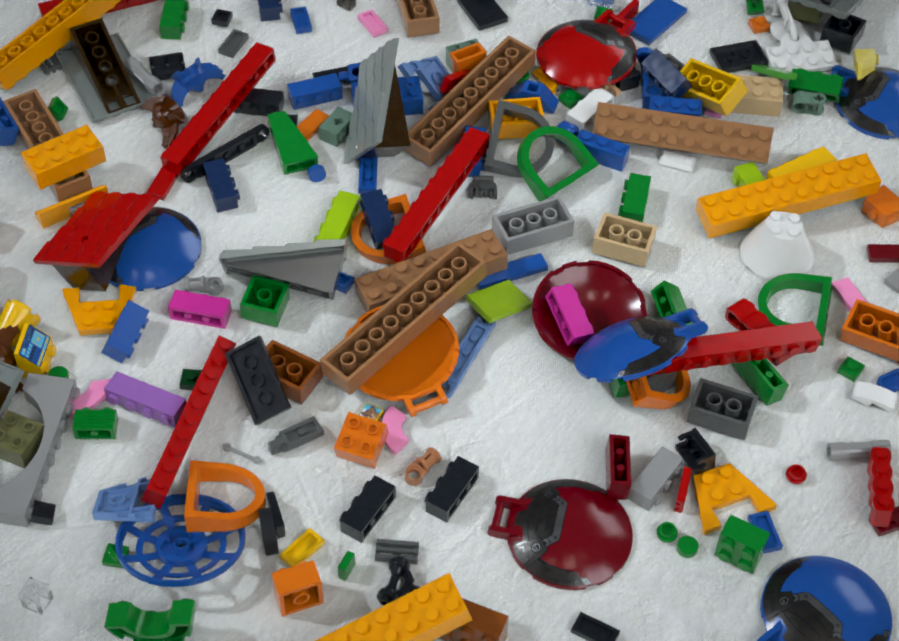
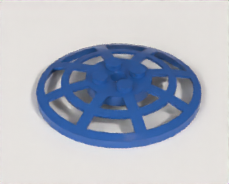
(169, 543)

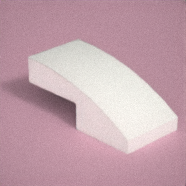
(870, 393)

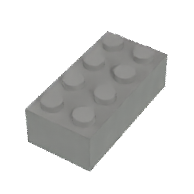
(533, 225)

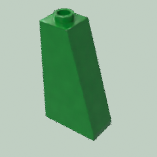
(291, 146)

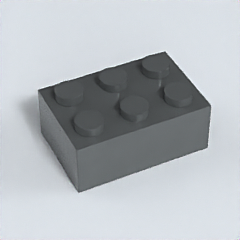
(722, 408)

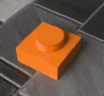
(759, 24)

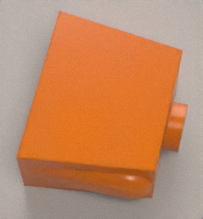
(467, 57)
(882, 207)

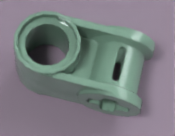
(807, 102)

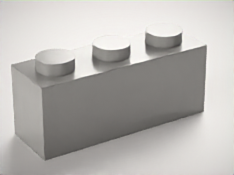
(656, 479)

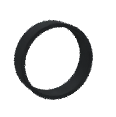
(268, 531)

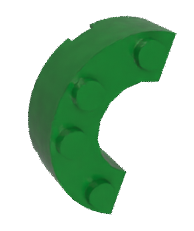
(143, 625)

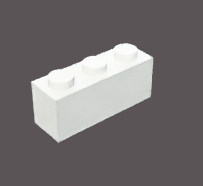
(585, 111)

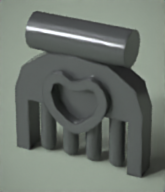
(483, 185)

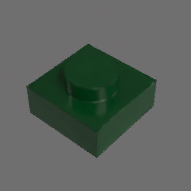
(189, 378)

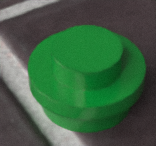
(667, 532)

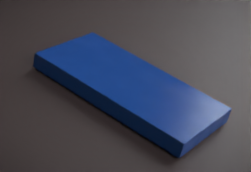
(656, 20)

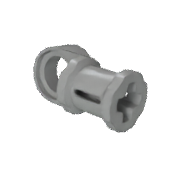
(203, 284)

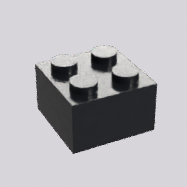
(843, 33)

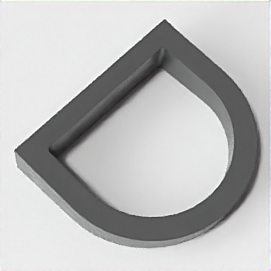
(523, 112)

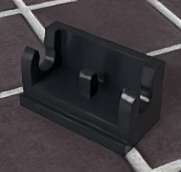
(166, 65)
(696, 452)

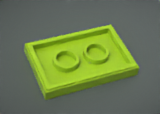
(498, 301)

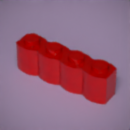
(746, 317)
(880, 487)

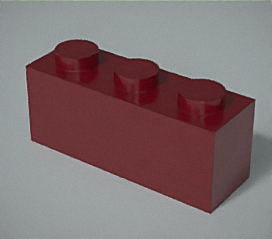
(618, 467)

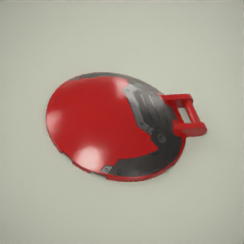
(588, 52)

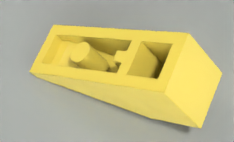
(864, 62)

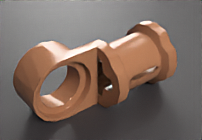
(422, 466)

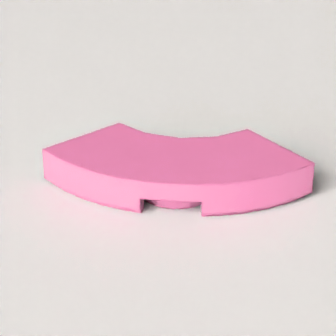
(92, 396)
(396, 439)

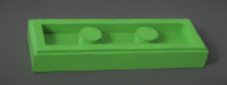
(774, 72)

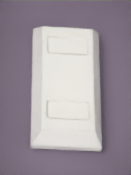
(677, 161)

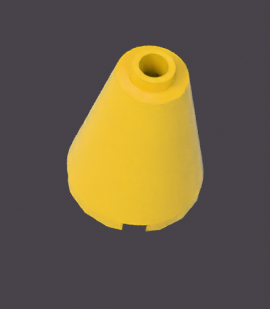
(17, 314)

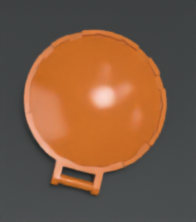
(416, 368)

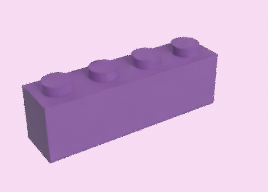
(144, 399)

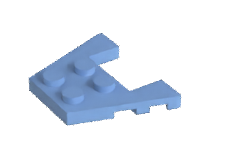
(430, 72)
(121, 503)

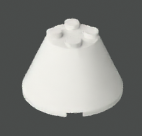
(777, 247)

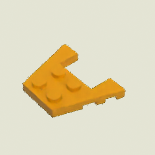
(96, 316)
(722, 488)

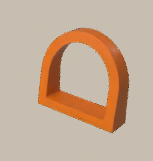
(397, 205)
(644, 397)
(213, 521)

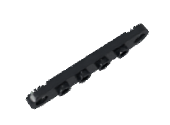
(227, 151)

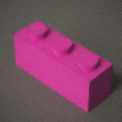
(200, 309)
(569, 314)

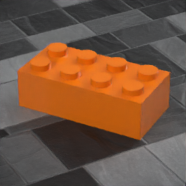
(872, 329)

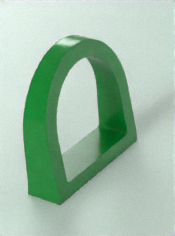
(577, 148)
(806, 282)

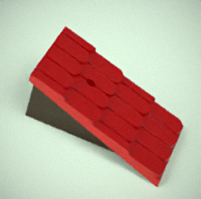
(94, 237)

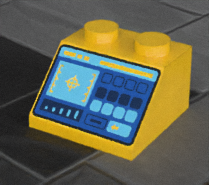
(34, 351)

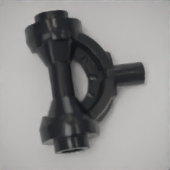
(399, 568)

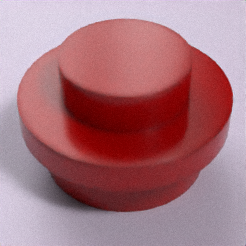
(796, 474)

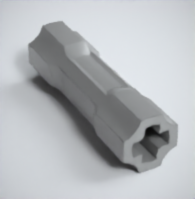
(150, 81)
(845, 451)

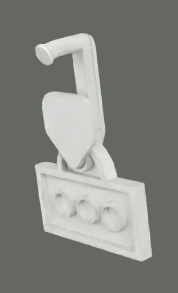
(795, 47)

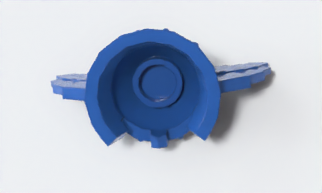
(193, 79)

